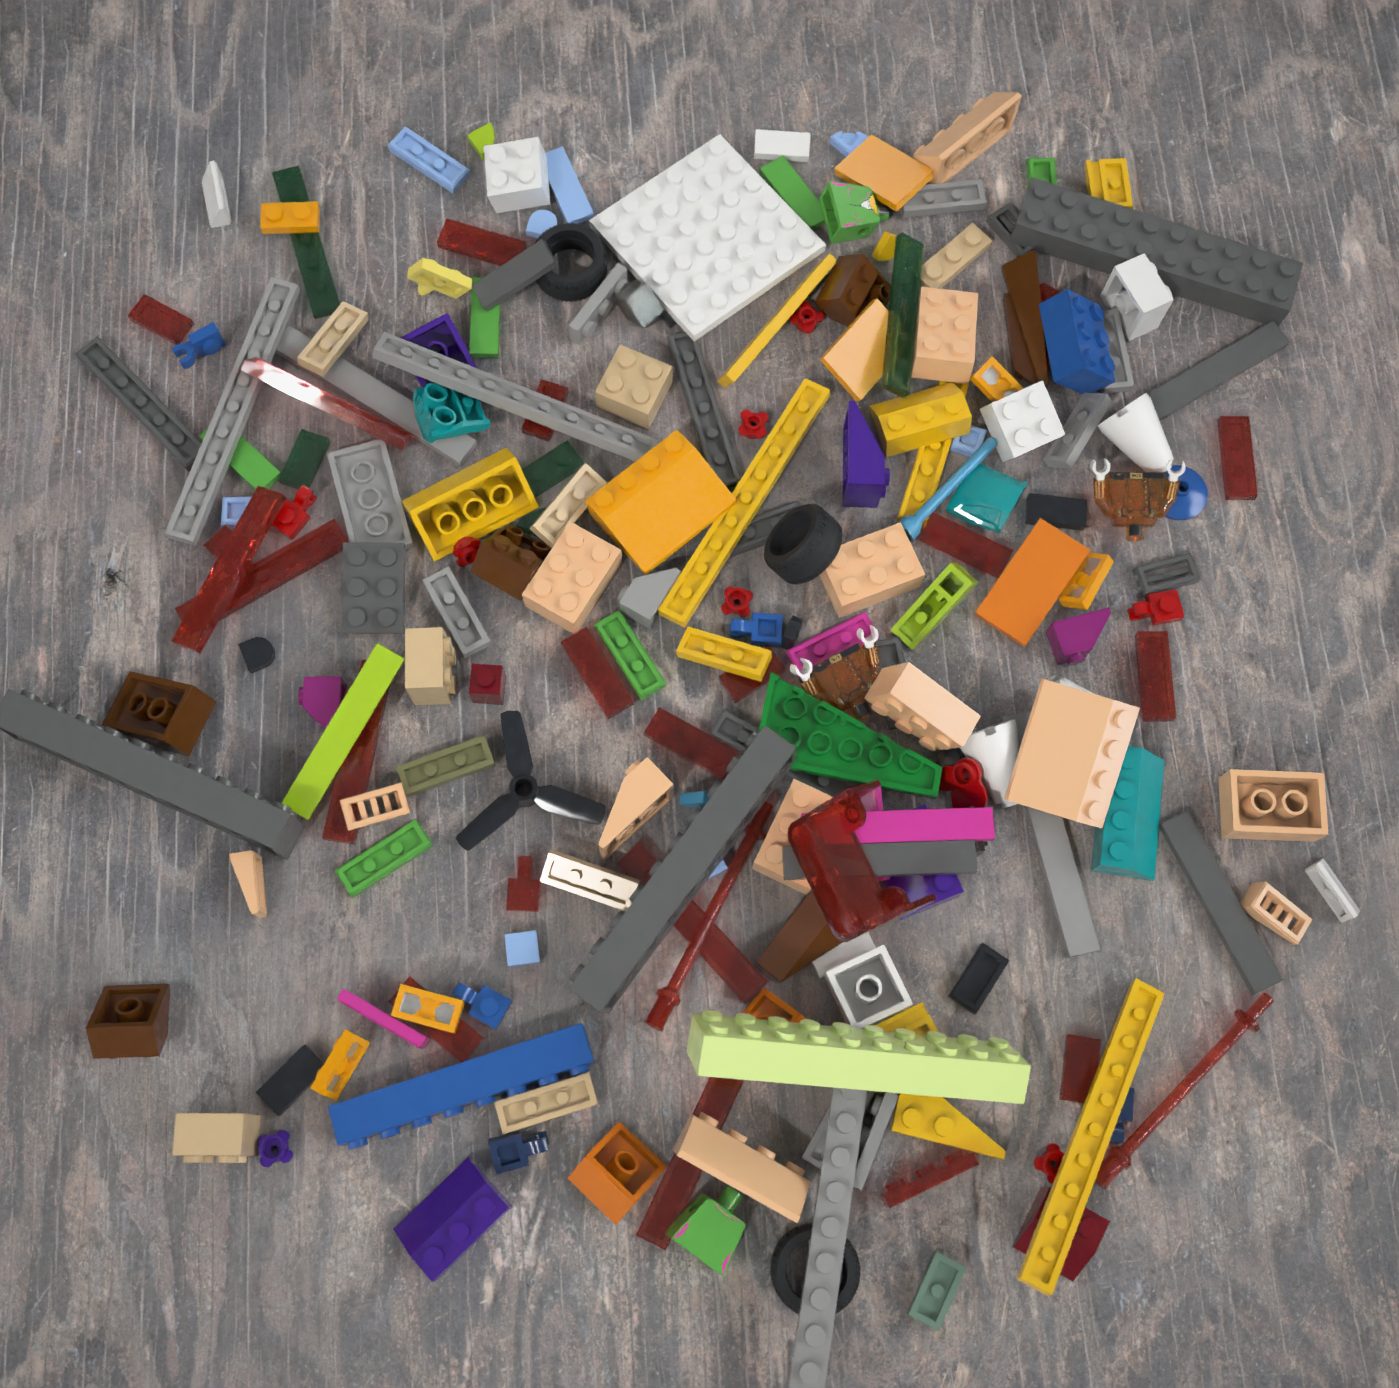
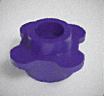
(266, 1143)

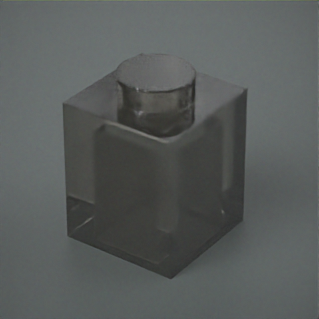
(639, 304)

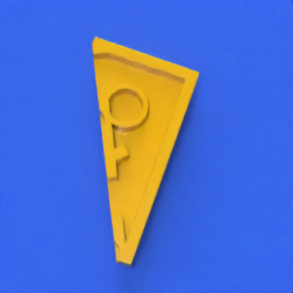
(940, 1122)

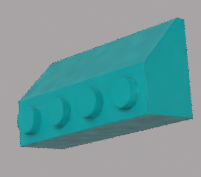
(1131, 826)

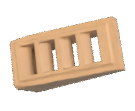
(398, 791)
(250, 876)
(1256, 903)

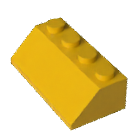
(470, 503)

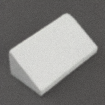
(215, 196)
(1332, 890)

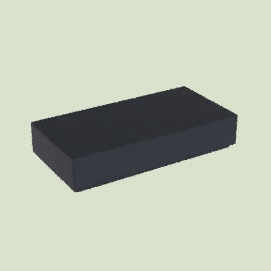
(1057, 511)
(978, 978)
(290, 1080)

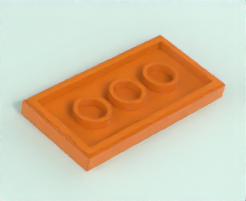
(1032, 582)

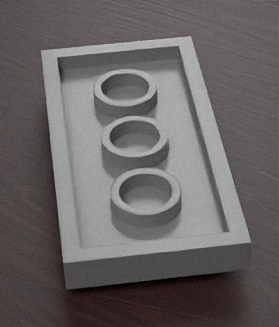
(369, 494)

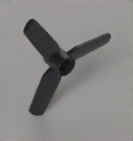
(547, 797)

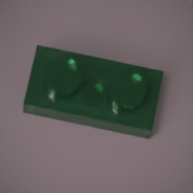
(552, 468)

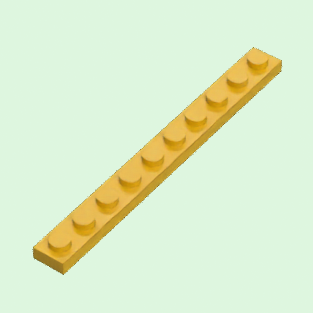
(750, 494)
(1090, 1139)

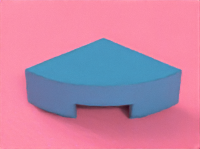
(694, 799)

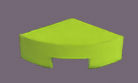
(482, 137)

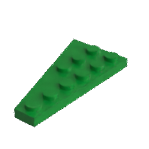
(842, 746)

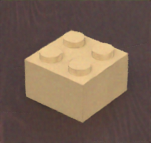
(634, 386)
(429, 666)
(223, 1135)

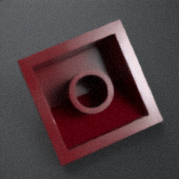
(1085, 1241)

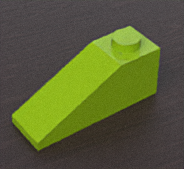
(934, 605)

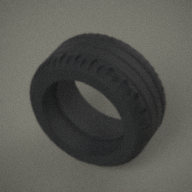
(581, 285)
(803, 544)
(781, 1253)

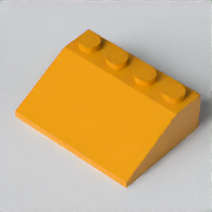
(660, 502)

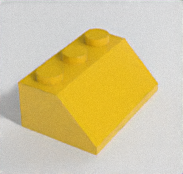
(921, 418)

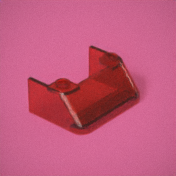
(840, 870)

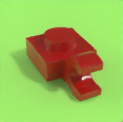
(293, 514)
(1160, 607)

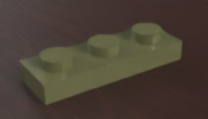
(445, 766)

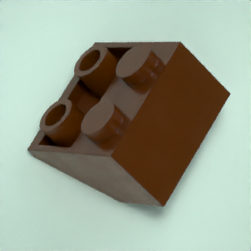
(851, 288)
(509, 560)

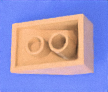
(638, 800)

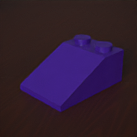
(442, 338)
(863, 463)

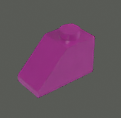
(1076, 636)
(322, 697)

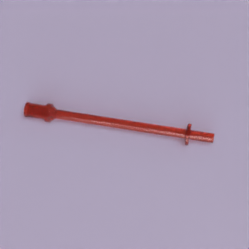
(669, 995)
(1120, 1156)

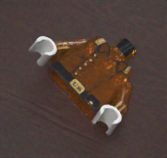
(1135, 497)
(845, 676)

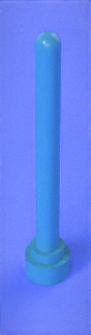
(913, 523)

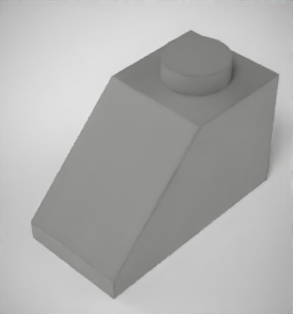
(645, 596)

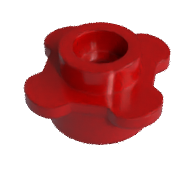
(806, 325)
(749, 431)
(466, 550)
(740, 594)
(1044, 1162)

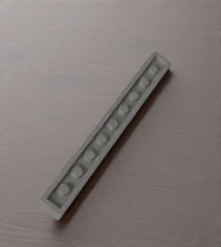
(512, 397)
(231, 414)
(827, 1239)

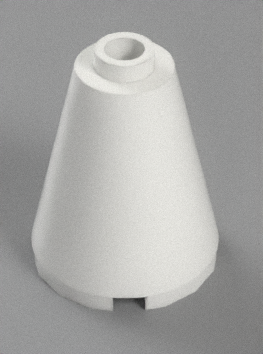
(1139, 435)
(996, 754)

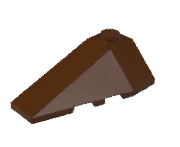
(799, 941)

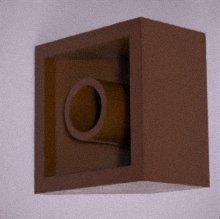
(129, 1021)

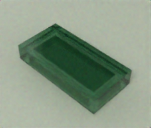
(304, 459)

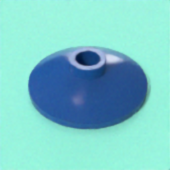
(1191, 502)

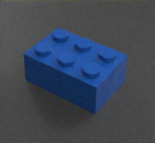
(1077, 342)

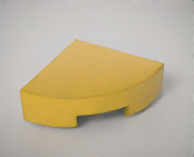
(885, 248)

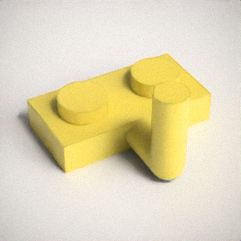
(436, 277)

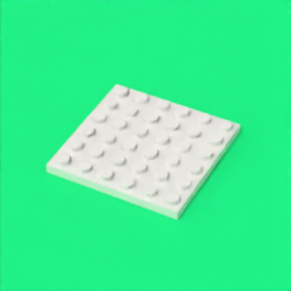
(707, 236)

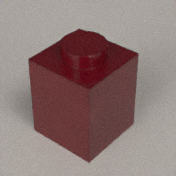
(487, 684)

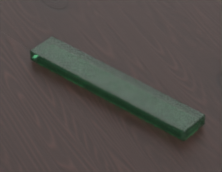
(308, 248)
(902, 315)

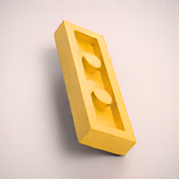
(724, 653)

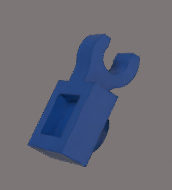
(201, 342)
(763, 629)
(486, 1005)

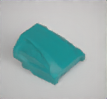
(447, 413)
(986, 498)

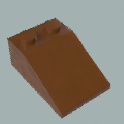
(160, 712)

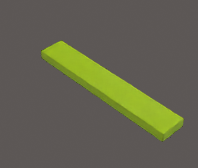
(343, 730)

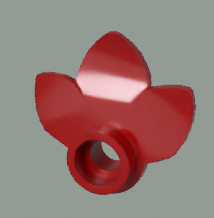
(965, 789)

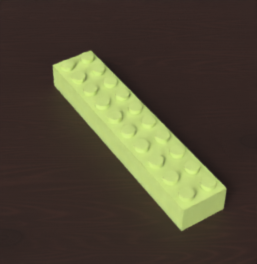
(856, 1057)

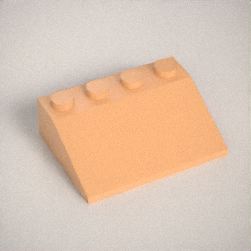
(1071, 753)

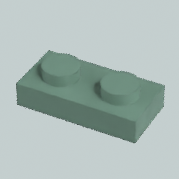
(936, 1290)

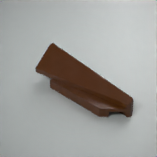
(1024, 319)

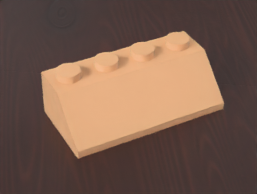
(969, 135)
(742, 1166)

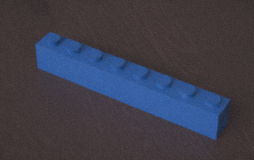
(461, 1085)

